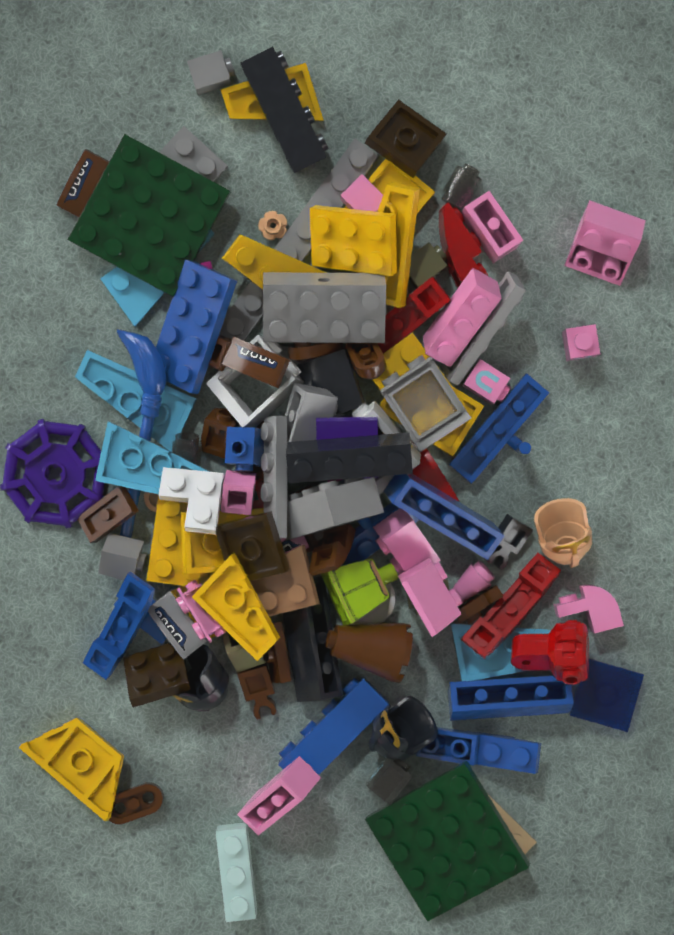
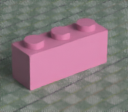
(461, 317)
(279, 795)

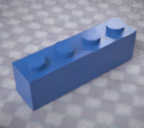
(444, 514)
(508, 698)
(337, 727)

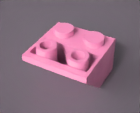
(605, 243)

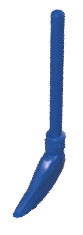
(152, 379)

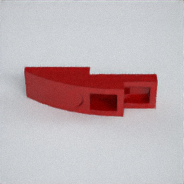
(458, 244)

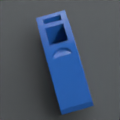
(484, 750)

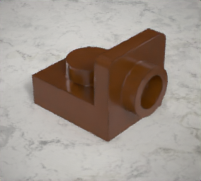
(215, 431)

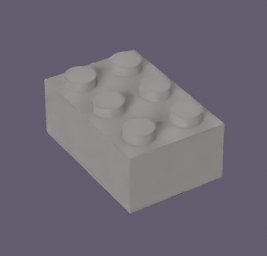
(331, 506)

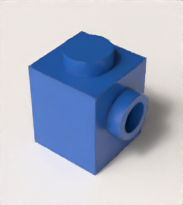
(244, 448)

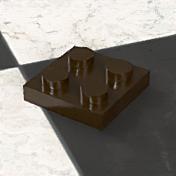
(405, 138)
(255, 545)
(155, 674)

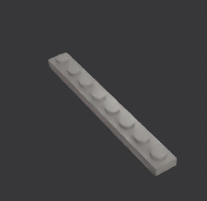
(297, 240)

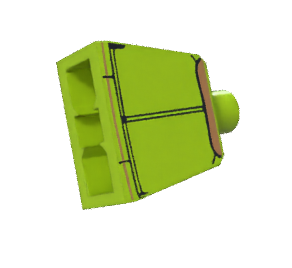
(358, 588)

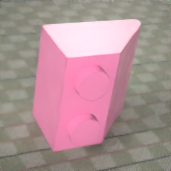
(430, 595)

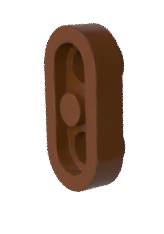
(309, 350)
(367, 359)
(135, 804)

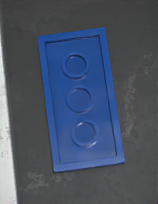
(194, 324)

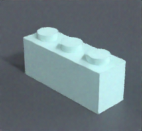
(236, 872)

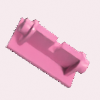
(204, 624)

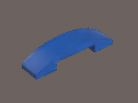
(122, 626)

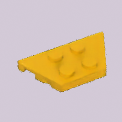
(81, 763)

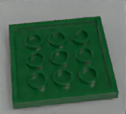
(148, 215)
(447, 841)

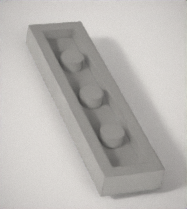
(512, 294)
(275, 470)

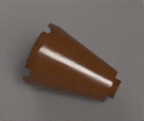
(373, 647)

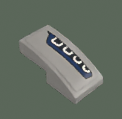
(175, 625)

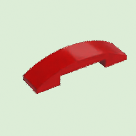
(419, 307)
(513, 607)

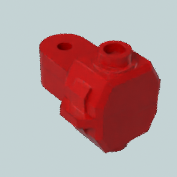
(561, 651)

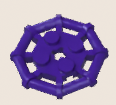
(37, 470)

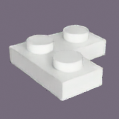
(202, 493)

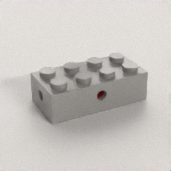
(324, 307)

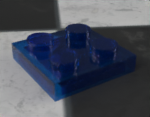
(607, 695)

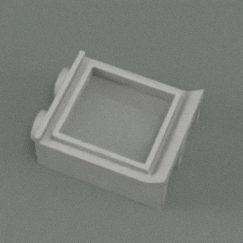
(424, 402)

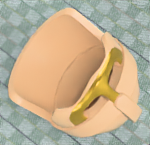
(563, 531)

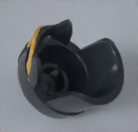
(207, 681)
(402, 729)

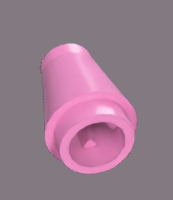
(474, 580)

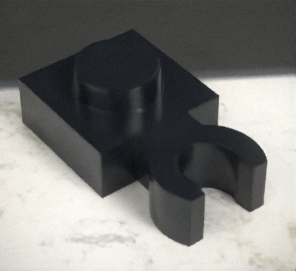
(515, 536)

